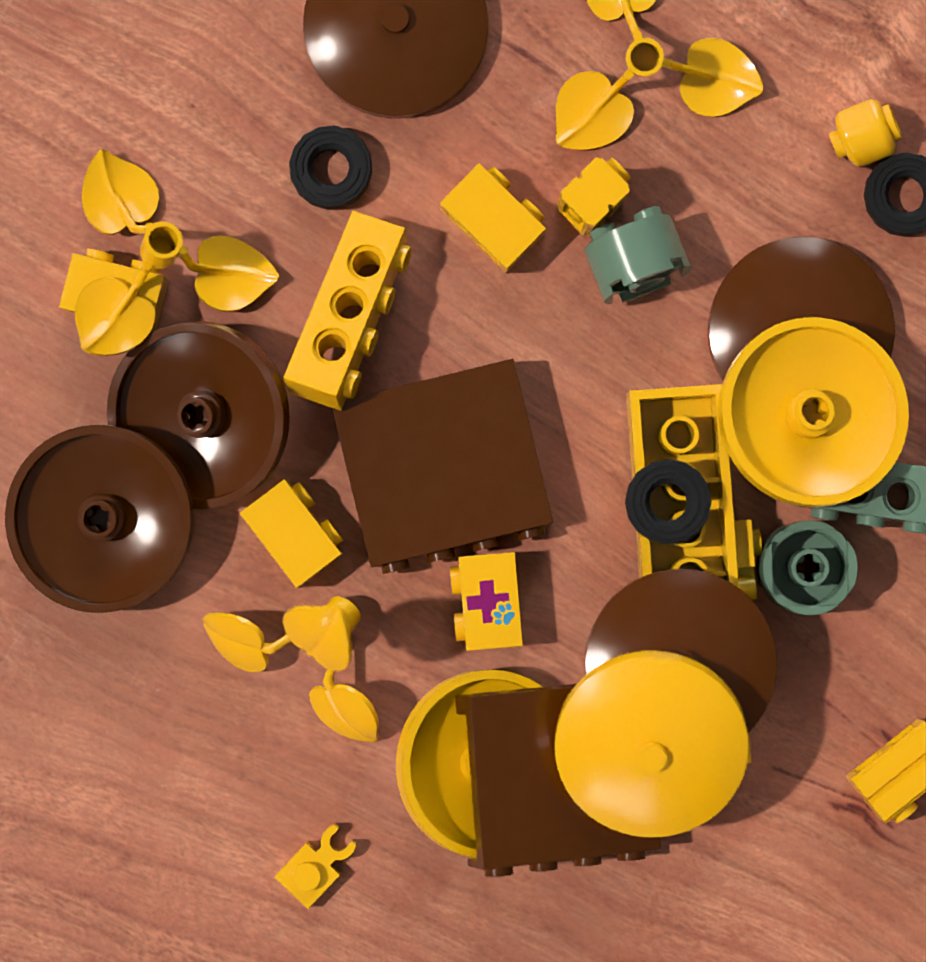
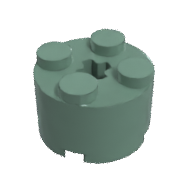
(636, 256)
(824, 546)

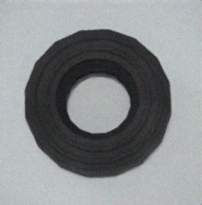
(327, 139)
(877, 197)
(696, 495)

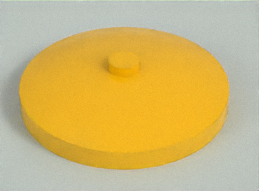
(813, 412)
(651, 744)
(435, 759)

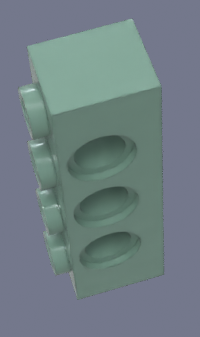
(874, 507)

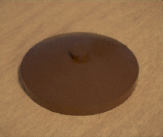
(395, 53)
(792, 282)
(208, 404)
(99, 518)
(695, 618)

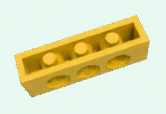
(362, 243)

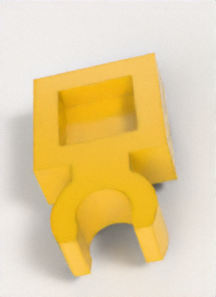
(747, 548)
(311, 870)

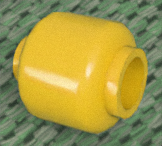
(865, 132)

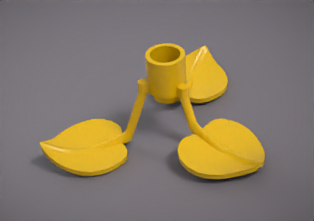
(595, 114)
(115, 318)
(322, 634)

